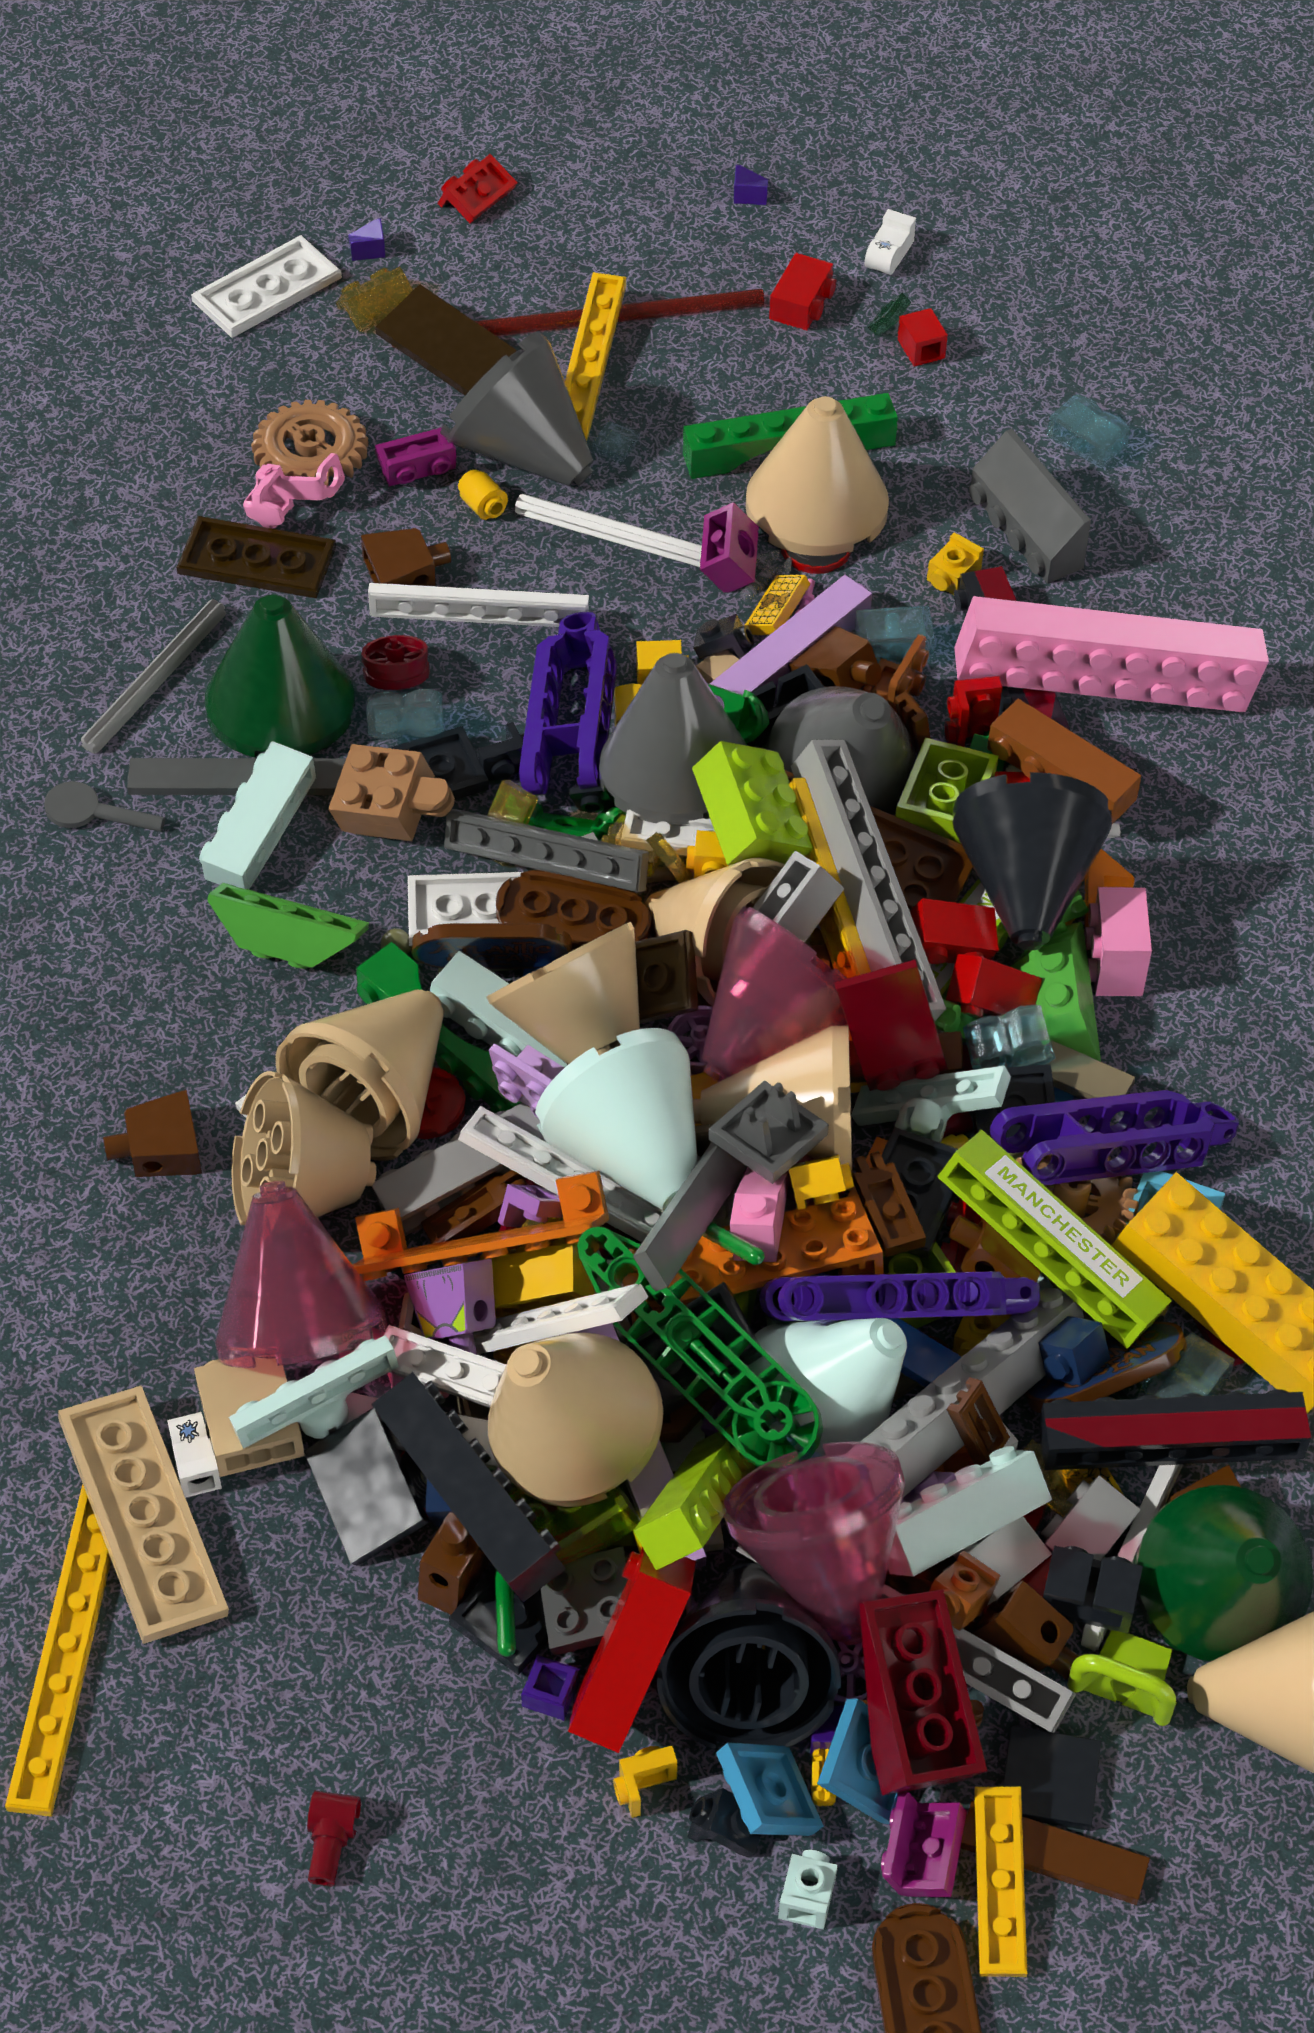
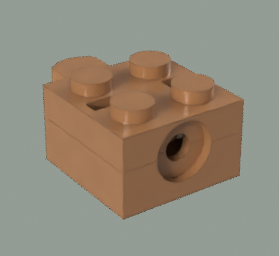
(387, 792)

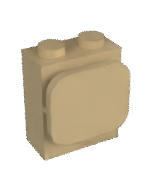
(222, 1393)

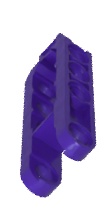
(575, 646)
(1083, 1152)
(898, 1296)

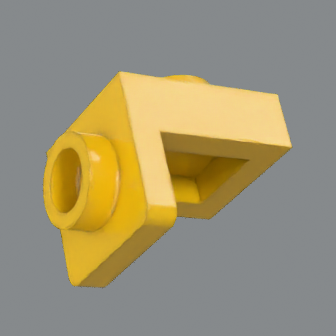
(644, 1769)

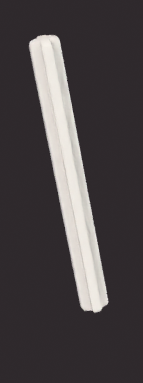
(609, 529)

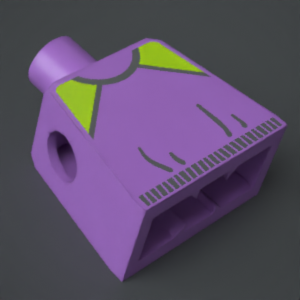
(454, 1301)

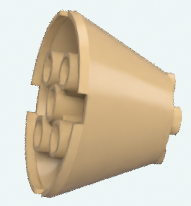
(578, 997)
(299, 1141)

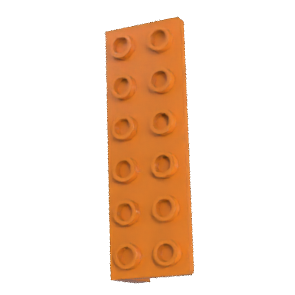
(810, 1243)
(386, 1248)

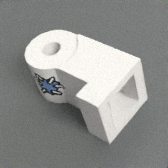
(891, 242)
(193, 1454)

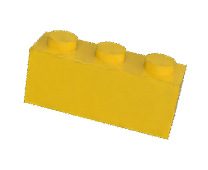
(538, 1278)

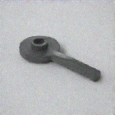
(76, 804)

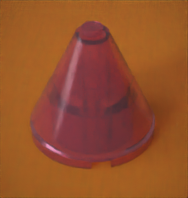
(767, 996)
(292, 1288)
(822, 1528)

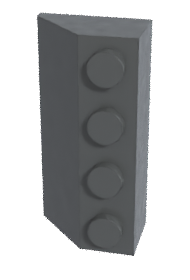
(1031, 508)

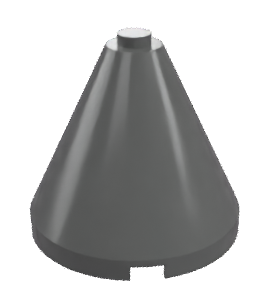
(524, 416)
(867, 723)
(660, 740)

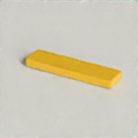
(1000, 1882)

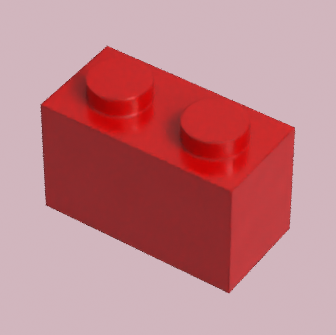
(802, 291)
(954, 930)
(990, 987)

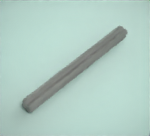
(153, 676)

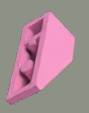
(760, 1212)

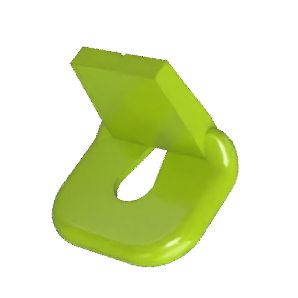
(1128, 1672)

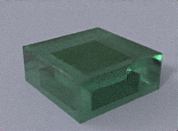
(889, 314)

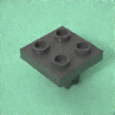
(768, 1131)
(583, 1600)

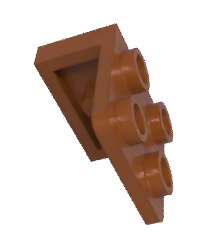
(902, 677)

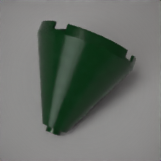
(278, 685)
(1222, 1570)

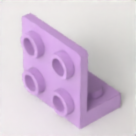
(523, 1076)

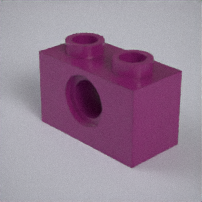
(729, 548)

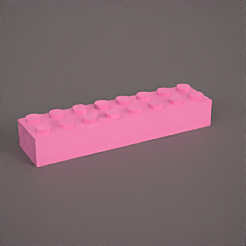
(1111, 654)

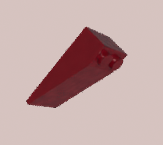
(892, 1026)
(917, 1695)

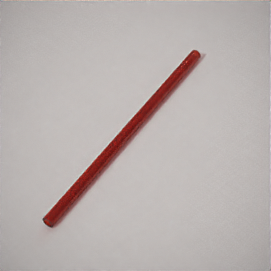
(628, 312)

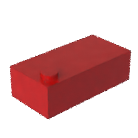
(631, 1649)

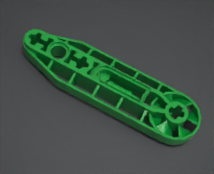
(681, 1331)

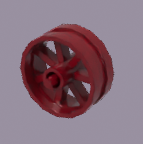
(395, 662)

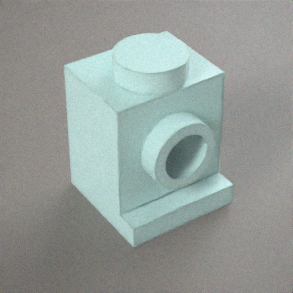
(808, 1903)

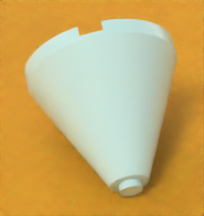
(627, 1113)
(844, 1368)

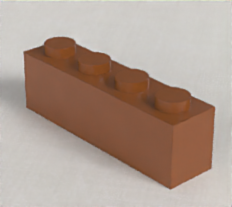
(1044, 746)

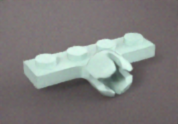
(928, 1104)
(317, 1399)

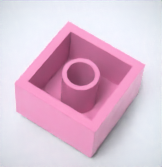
(1118, 941)

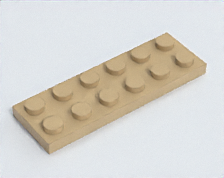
(143, 1514)

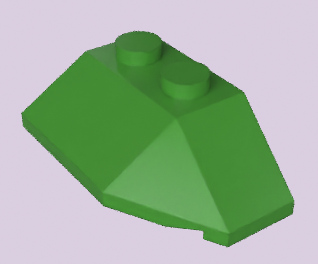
(283, 927)
(1065, 989)

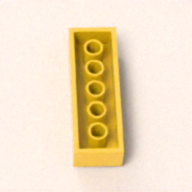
(1226, 1283)

